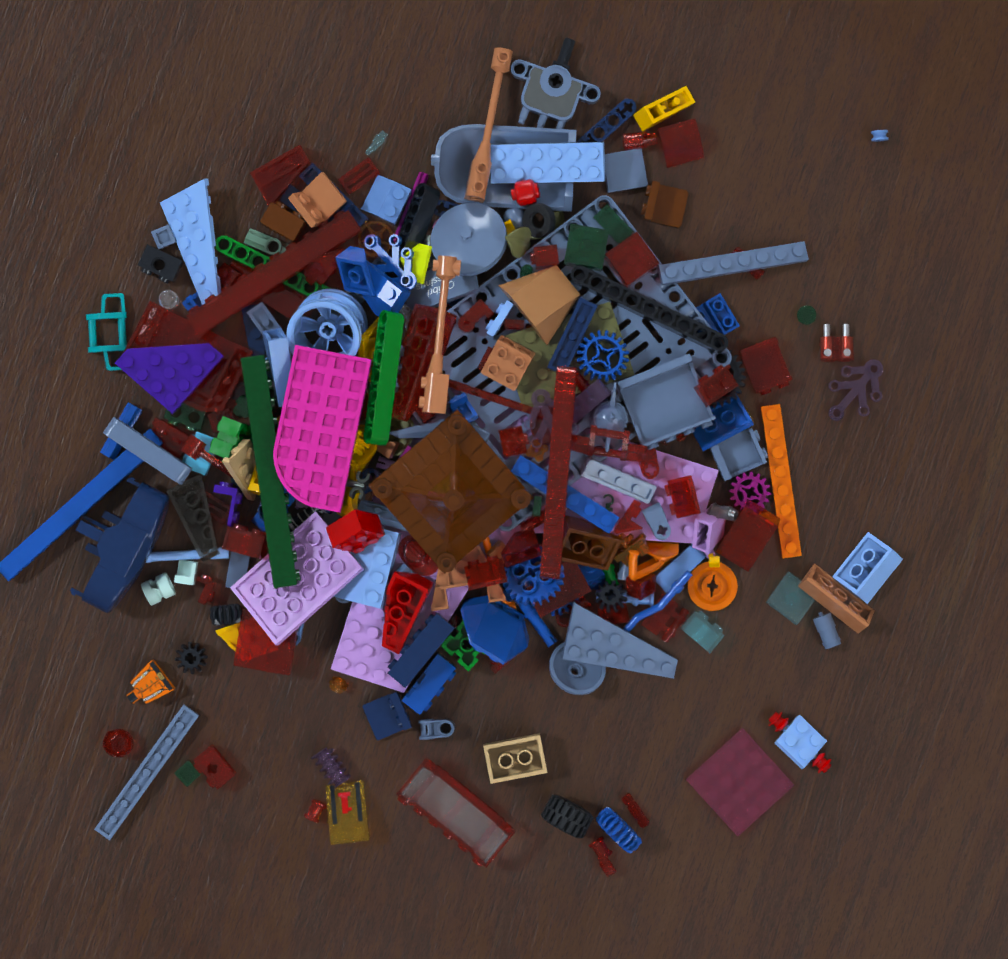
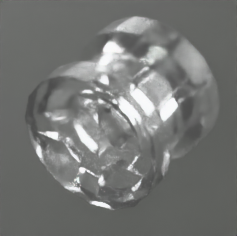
(164, 296)

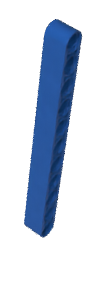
(72, 511)

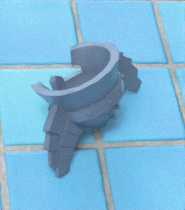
(609, 416)

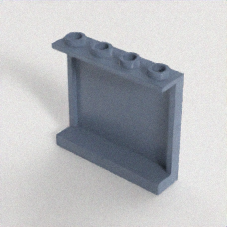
(665, 402)

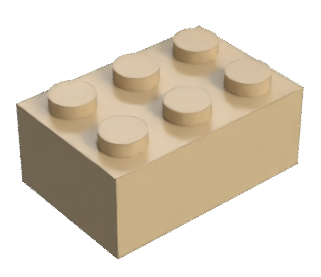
(515, 758)

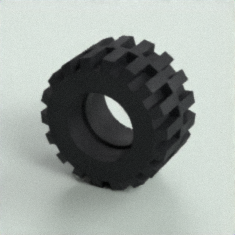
(567, 816)

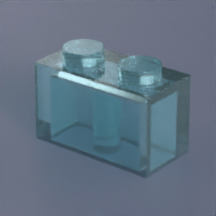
(702, 631)

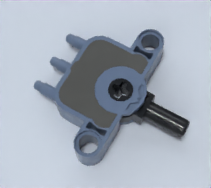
(548, 100)

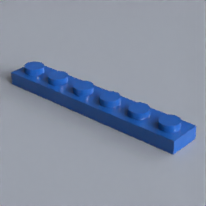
(575, 501)

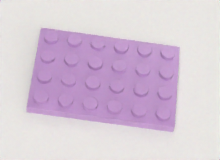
(322, 576)

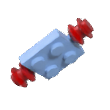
(800, 742)

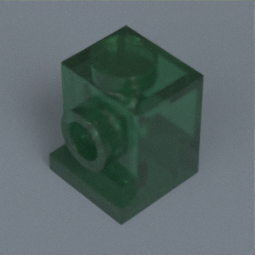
(241, 408)

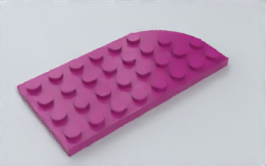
(320, 425)

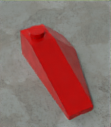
(404, 601)

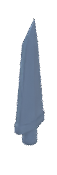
(417, 431)

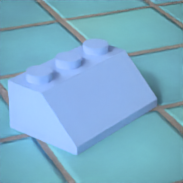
(867, 567)

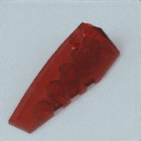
(418, 352)

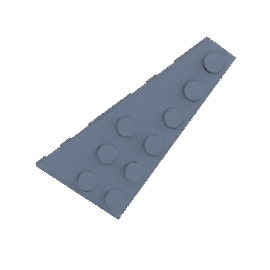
(605, 644)

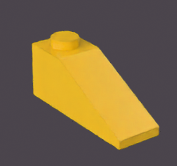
(663, 108)

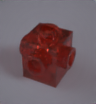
(513, 441)

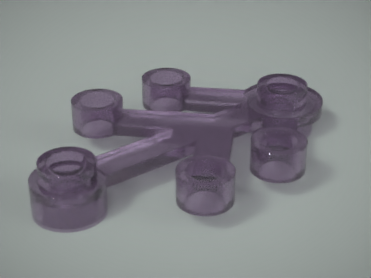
(858, 387)
(547, 420)

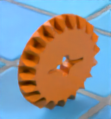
(721, 596)

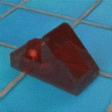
(626, 523)

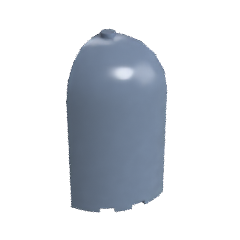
(459, 147)

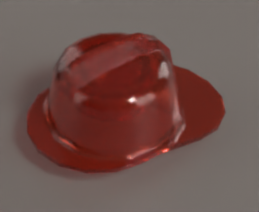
(416, 557)

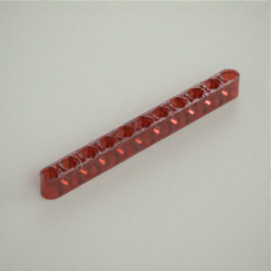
(558, 472)

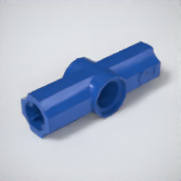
(130, 417)

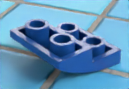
(718, 315)

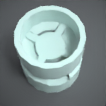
(157, 589)

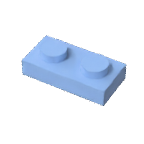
(494, 325)

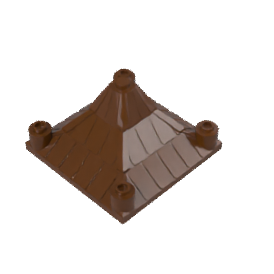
(450, 491)

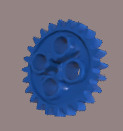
(541, 589)

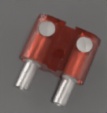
(836, 348)

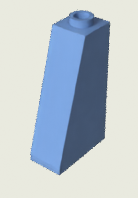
(279, 361)

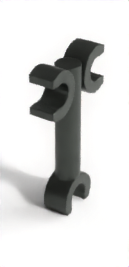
(359, 486)

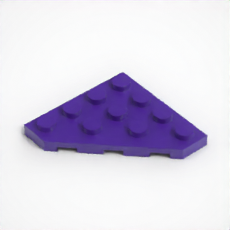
(170, 371)

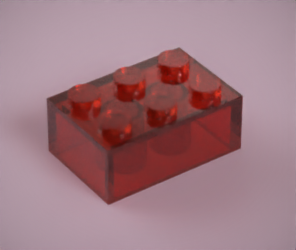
(748, 535)

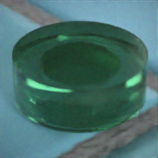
(806, 315)

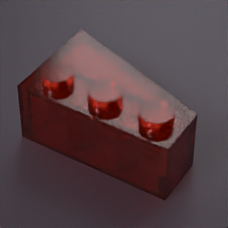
(280, 173)

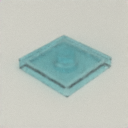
(790, 599)

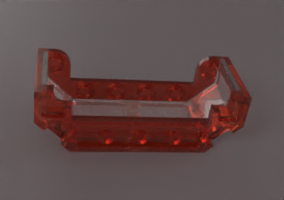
(456, 812)

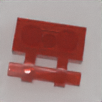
(657, 621)

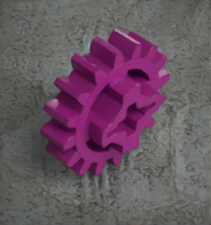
(754, 483)

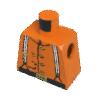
(150, 684)

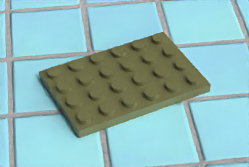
(540, 377)

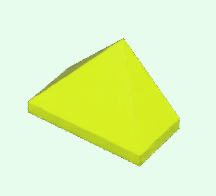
(419, 261)

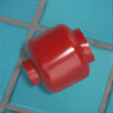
(525, 192)

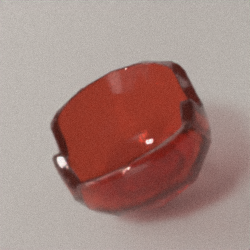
(118, 743)

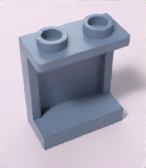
(739, 454)

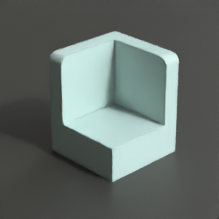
(186, 572)

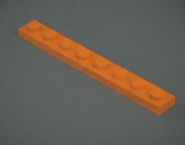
(781, 480)

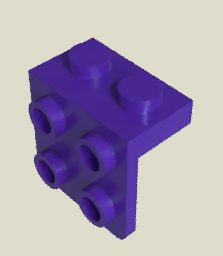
(237, 497)

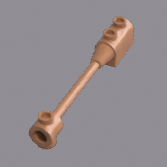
(482, 163)
(435, 382)

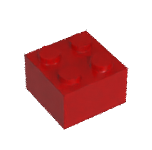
(355, 531)

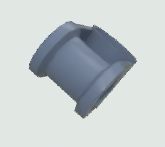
(655, 518)
(434, 728)

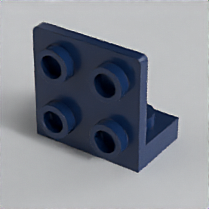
(387, 715)

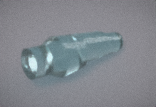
(377, 141)

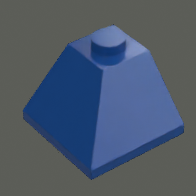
(355, 271)

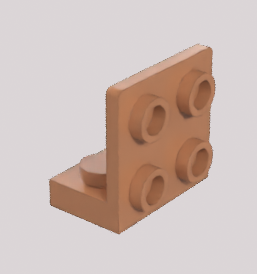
(318, 200)
(507, 362)

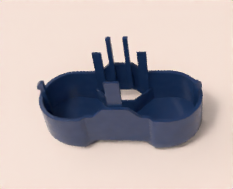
(123, 546)

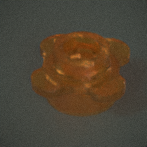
(537, 455)
(338, 685)

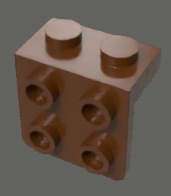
(664, 205)

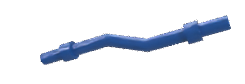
(676, 588)

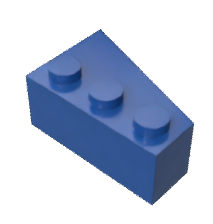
(429, 684)

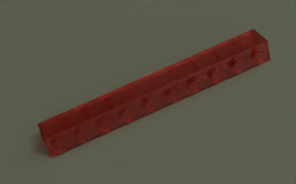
(274, 273)

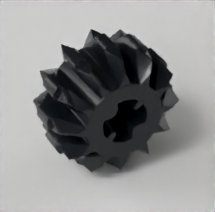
(614, 602)
(225, 614)
(187, 663)

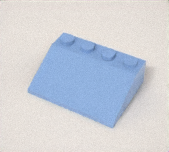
(378, 564)

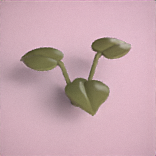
(520, 238)

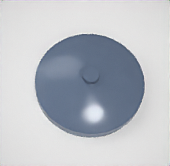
(472, 235)

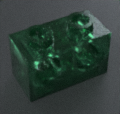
(184, 418)

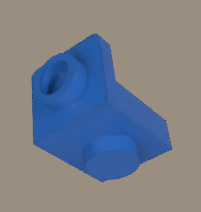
(461, 403)
(593, 576)

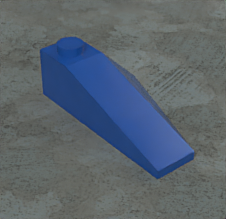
(388, 292)

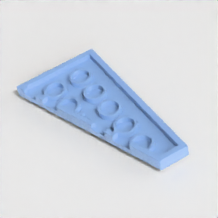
(194, 233)

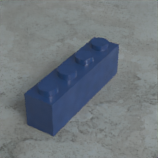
(421, 649)

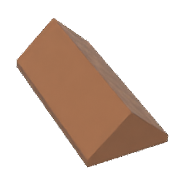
(837, 599)

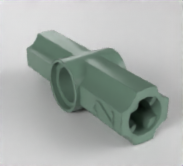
(261, 242)

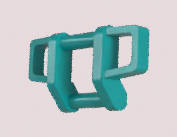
(91, 318)

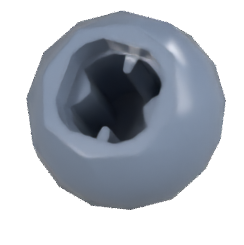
(515, 215)

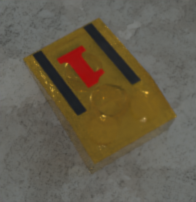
(347, 813)

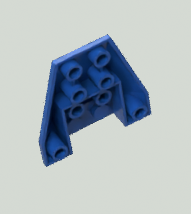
(494, 628)

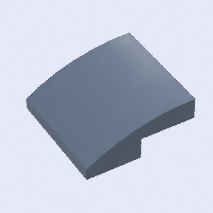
(625, 171)

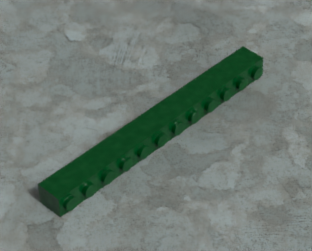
(270, 487)

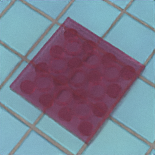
(740, 782)

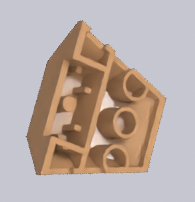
(543, 299)

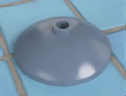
(588, 675)

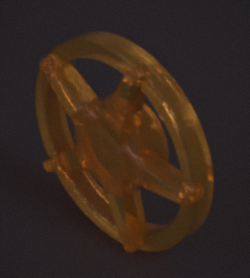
(379, 234)

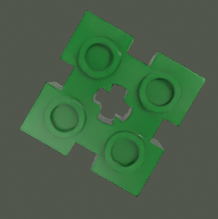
(229, 436)
(454, 644)

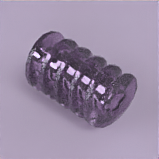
(331, 767)

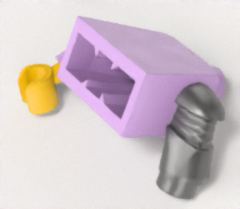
(710, 528)

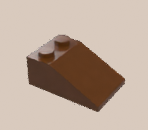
(588, 544)

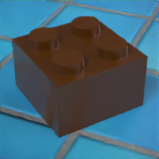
(283, 222)

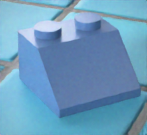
(386, 199)

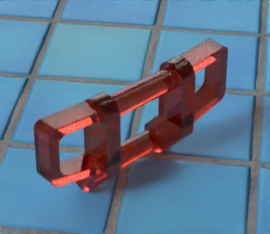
(629, 452)

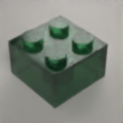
(586, 247)

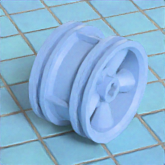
(324, 300)

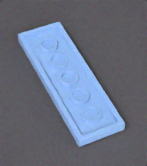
(548, 162)

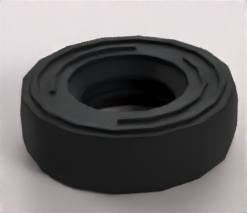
(549, 220)

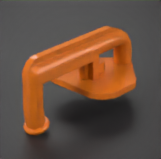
(661, 551)

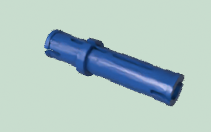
(537, 622)

